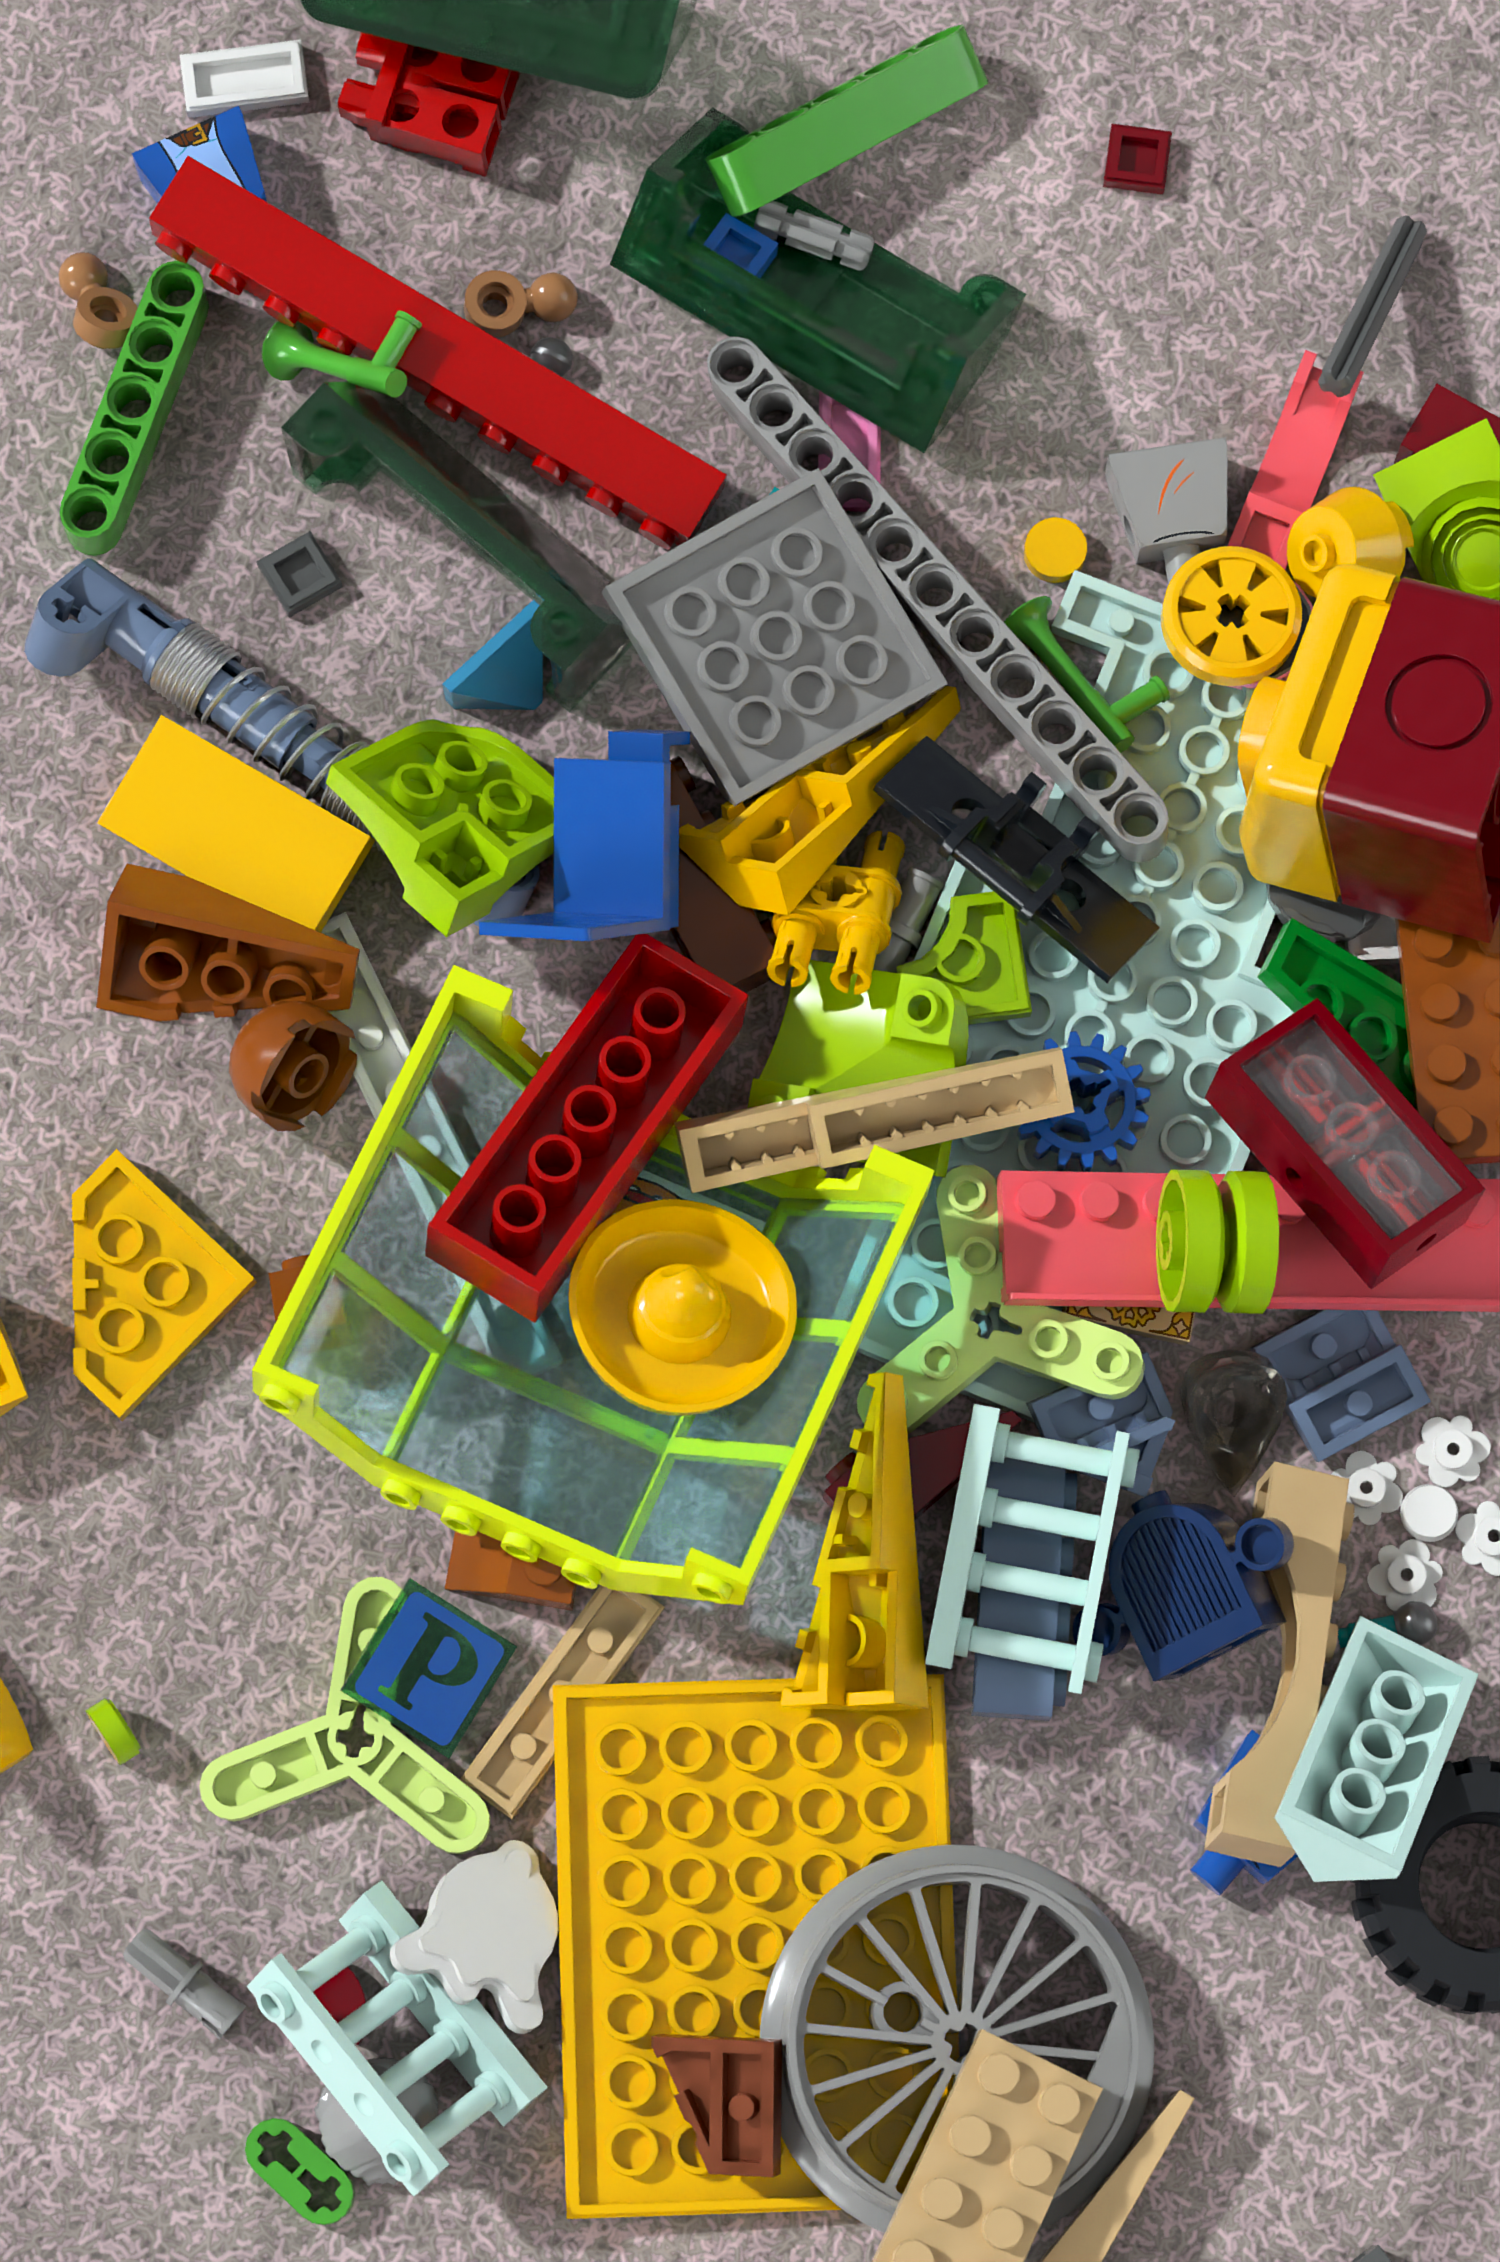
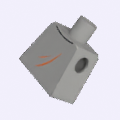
(1171, 500)

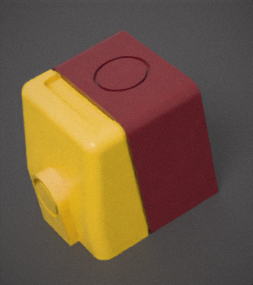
(1382, 755)

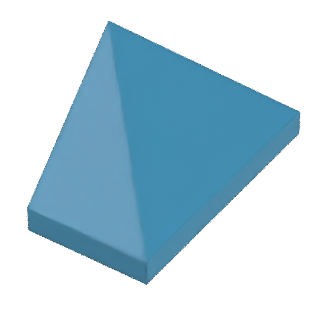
(502, 672)

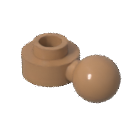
(549, 297)
(101, 312)

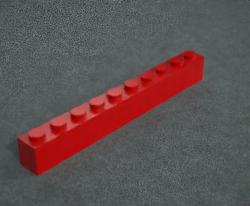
(446, 361)

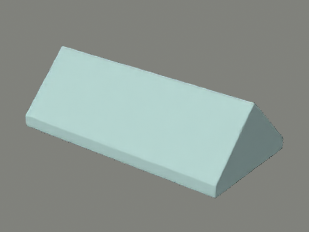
(1373, 1756)

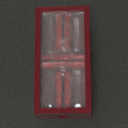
(1344, 1143)

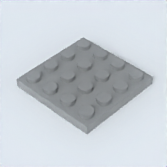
(774, 638)

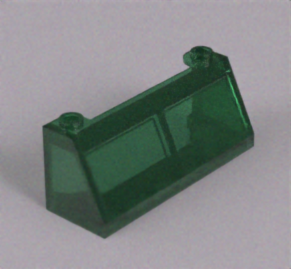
(869, 338)

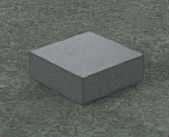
(299, 574)

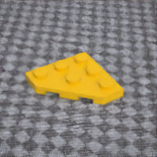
(141, 1284)

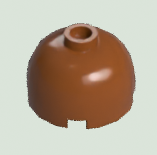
(291, 1063)

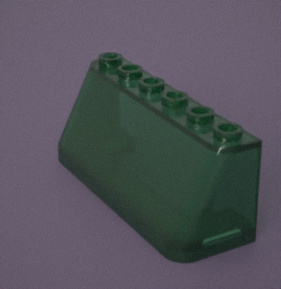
(585, 44)

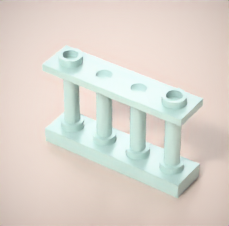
(982, 1506)
(462, 2033)

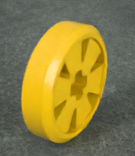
(1230, 653)

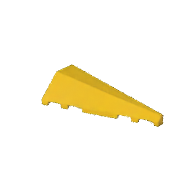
(792, 833)
(867, 1617)

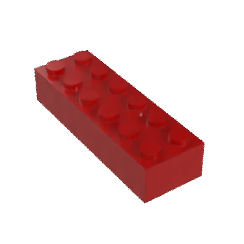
(586, 1125)

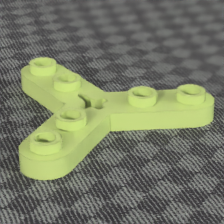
(954, 1353)
(313, 1759)

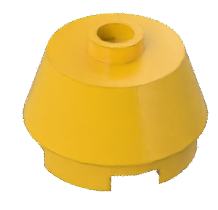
(1347, 528)

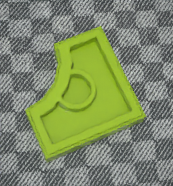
(980, 958)

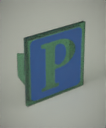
(428, 1668)

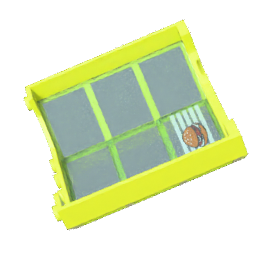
(503, 1416)

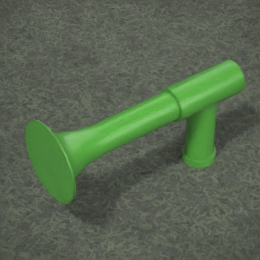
(293, 348)
(1032, 628)

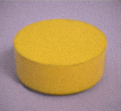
(1055, 549)

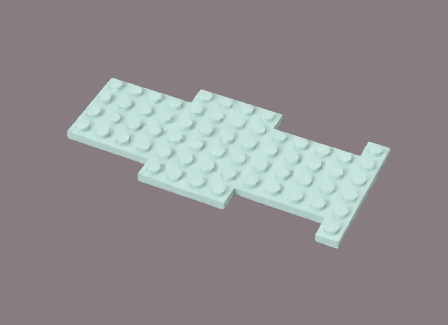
(1174, 1005)

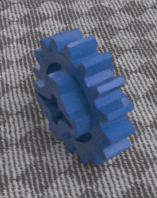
(1094, 1126)

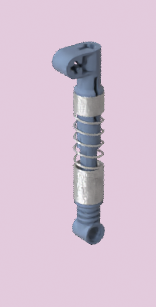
(204, 681)

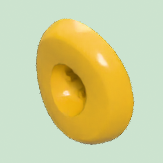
(681, 1306)

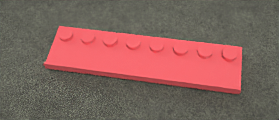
(1095, 1246)

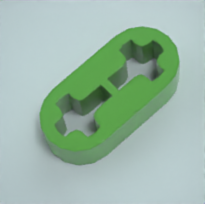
(288, 2183)

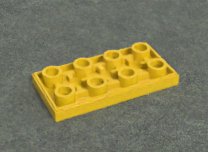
(234, 827)

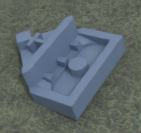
(1093, 1422)

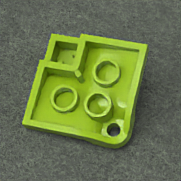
(452, 813)
(865, 1039)

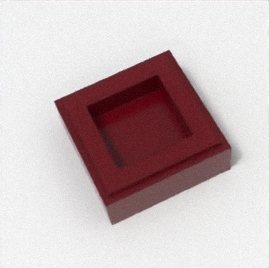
(1137, 159)

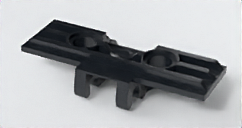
(1019, 855)

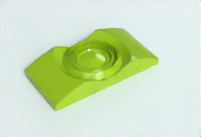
(1452, 509)

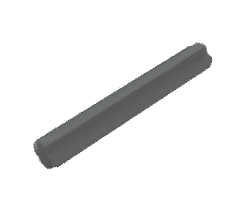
(1372, 306)

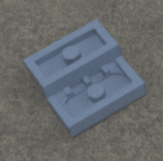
(1342, 1378)

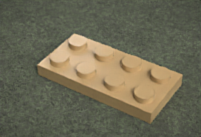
(991, 2159)

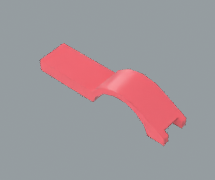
(1293, 463)

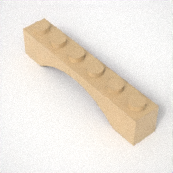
(1305, 1588)

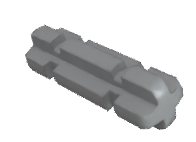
(815, 235)

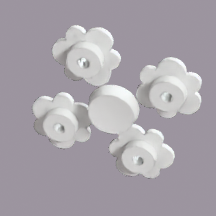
(1426, 1510)

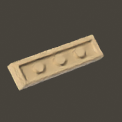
(587, 1654)

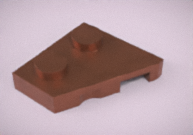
(730, 2098)

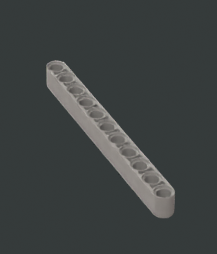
(945, 624)

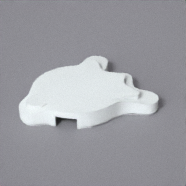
(487, 1930)

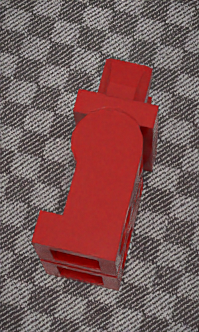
(429, 102)

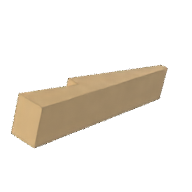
(891, 1114)
(1102, 2216)

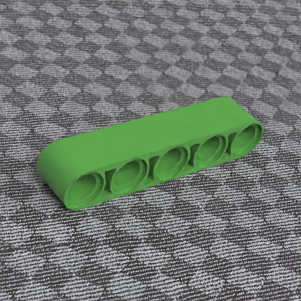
(846, 120)
(131, 381)

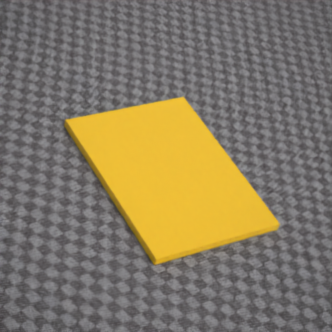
(684, 1862)

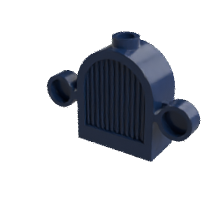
(1189, 1584)

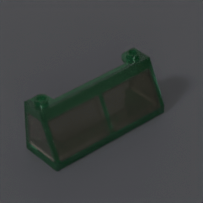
(356, 432)

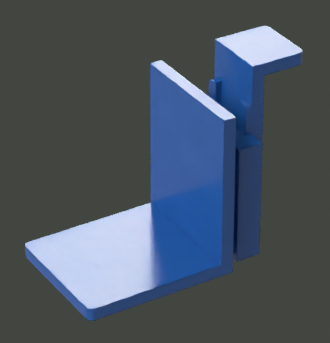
(611, 844)

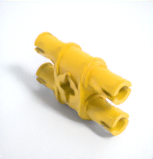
(844, 914)

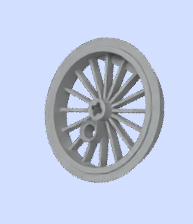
(1120, 2066)

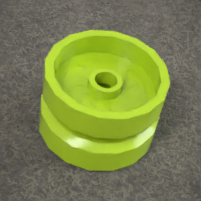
(1217, 1241)

